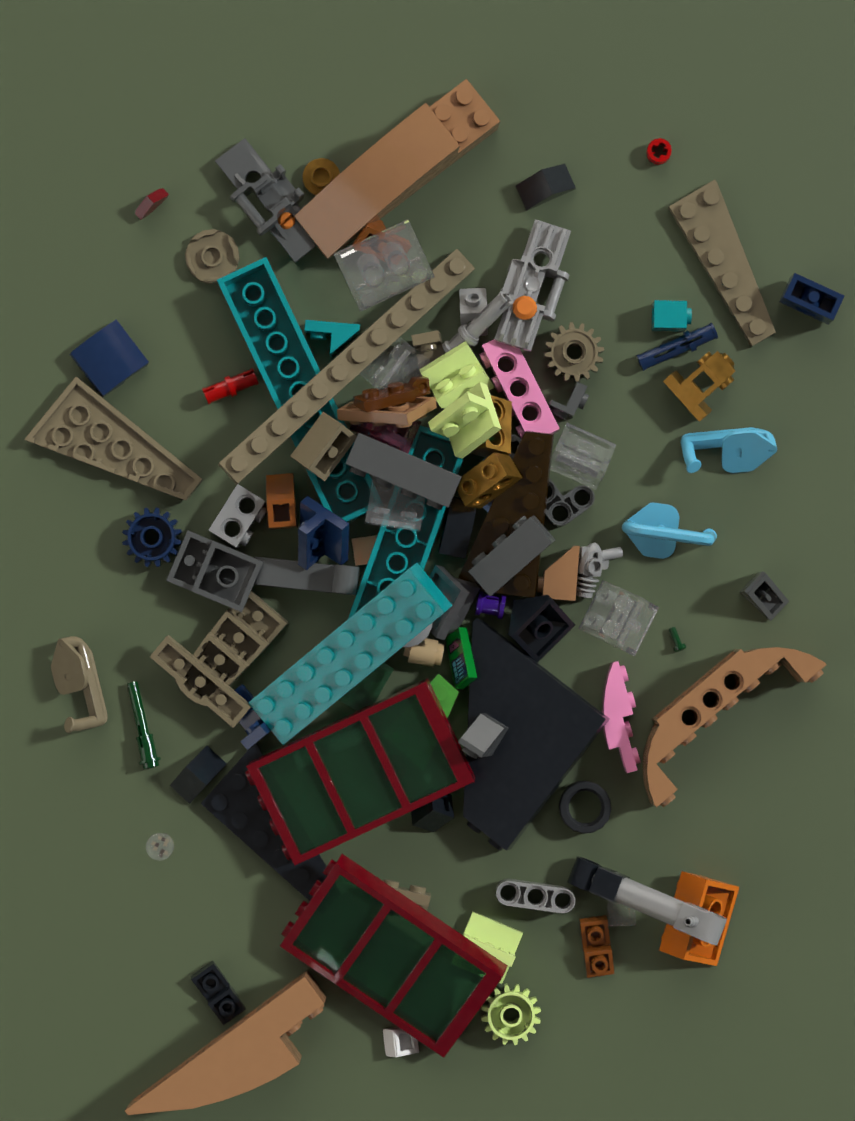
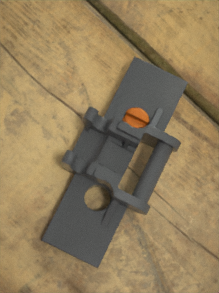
(273, 192)

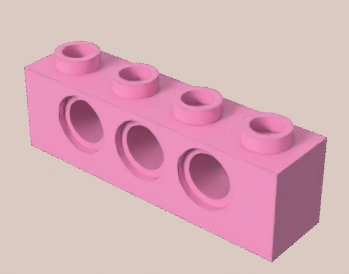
(495, 351)

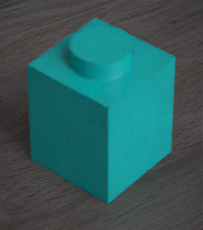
(670, 315)

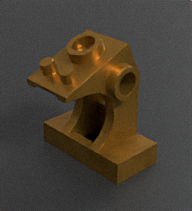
(717, 367)

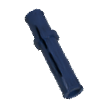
(707, 334)

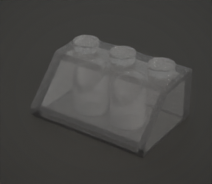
(384, 265)

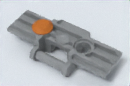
(523, 284)

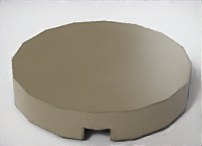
(212, 256)

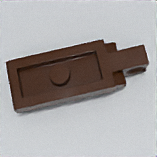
(394, 394)

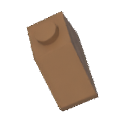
(560, 578)

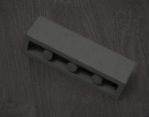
(403, 470)

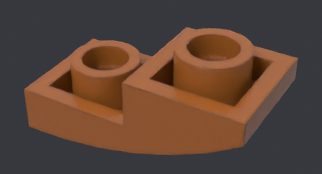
(596, 946)

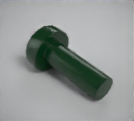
(678, 645)

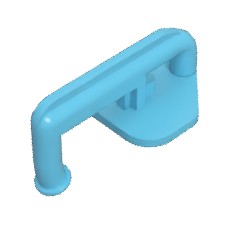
(741, 448)
(656, 531)

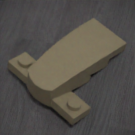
(222, 657)

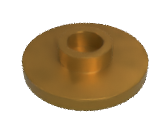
(319, 174)

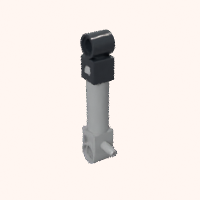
(621, 889)

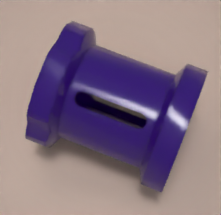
(490, 605)

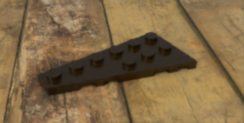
(522, 499)

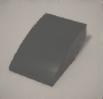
(214, 571)

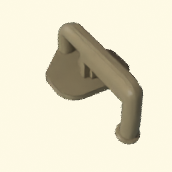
(76, 671)

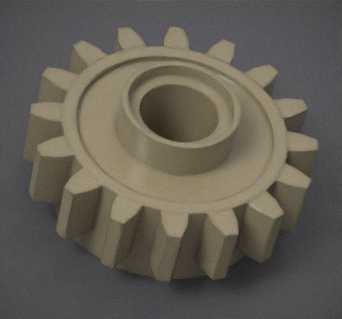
(577, 338)

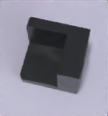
(434, 814)

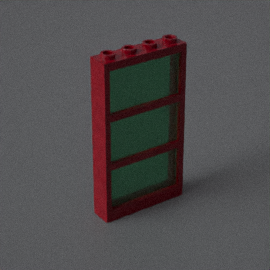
(360, 772)
(392, 955)

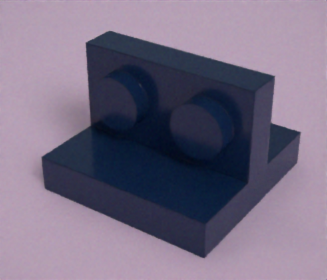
(321, 534)

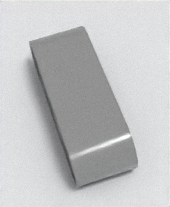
(547, 902)

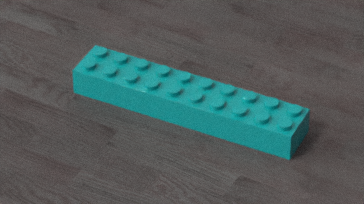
(286, 368)

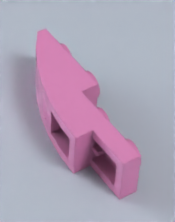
(616, 705)

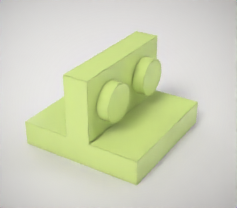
(455, 374)
(468, 420)
(494, 938)

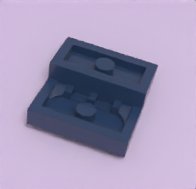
(109, 358)

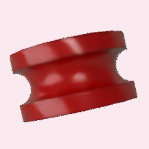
(654, 144)

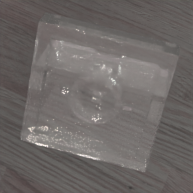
(395, 365)
(582, 456)

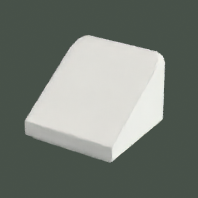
(399, 1042)

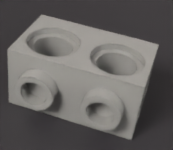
(232, 513)

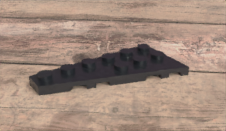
(238, 808)

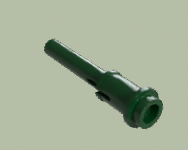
(145, 740)

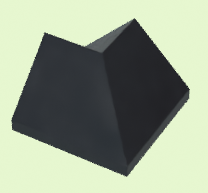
(538, 625)

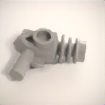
(590, 565)

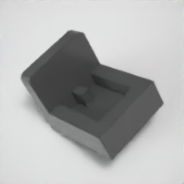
(577, 400)

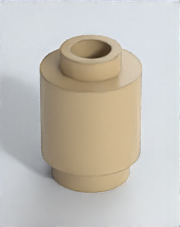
(426, 653)

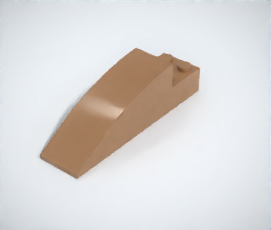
(397, 167)
(240, 1057)

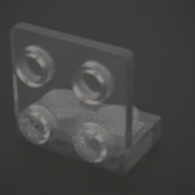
(393, 509)

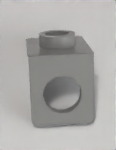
(471, 304)

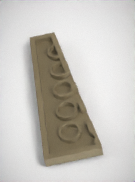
(714, 240)

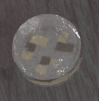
(160, 846)

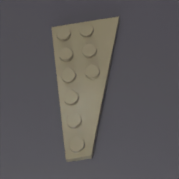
(98, 434)

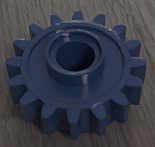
(137, 537)

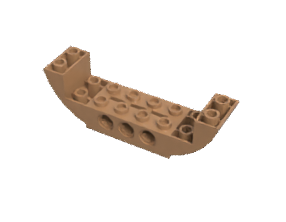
(671, 731)

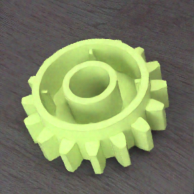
(511, 999)

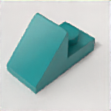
(340, 333)

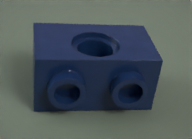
(811, 298)

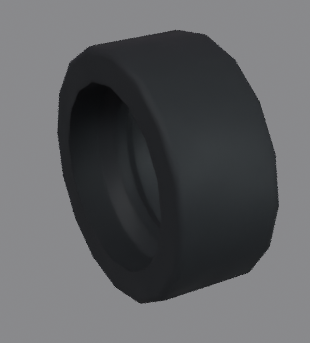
(605, 811)

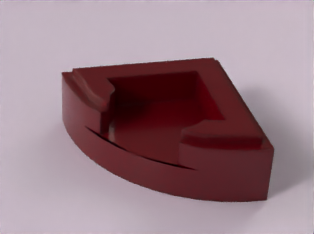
(151, 202)

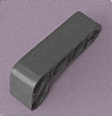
(558, 500)
(319, 577)

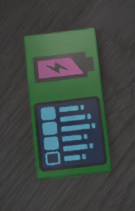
(461, 658)

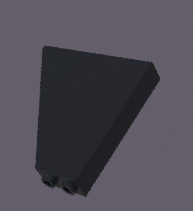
(543, 741)

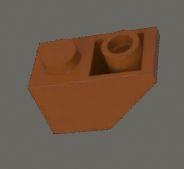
(281, 501)

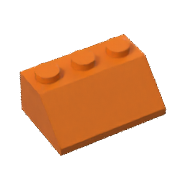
(710, 895)

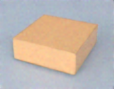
(362, 549)

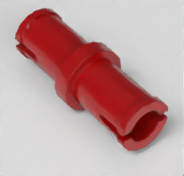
(230, 386)

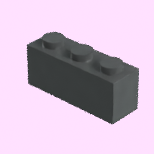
(510, 554)

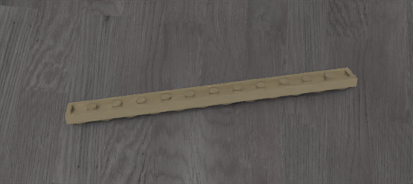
(345, 367)

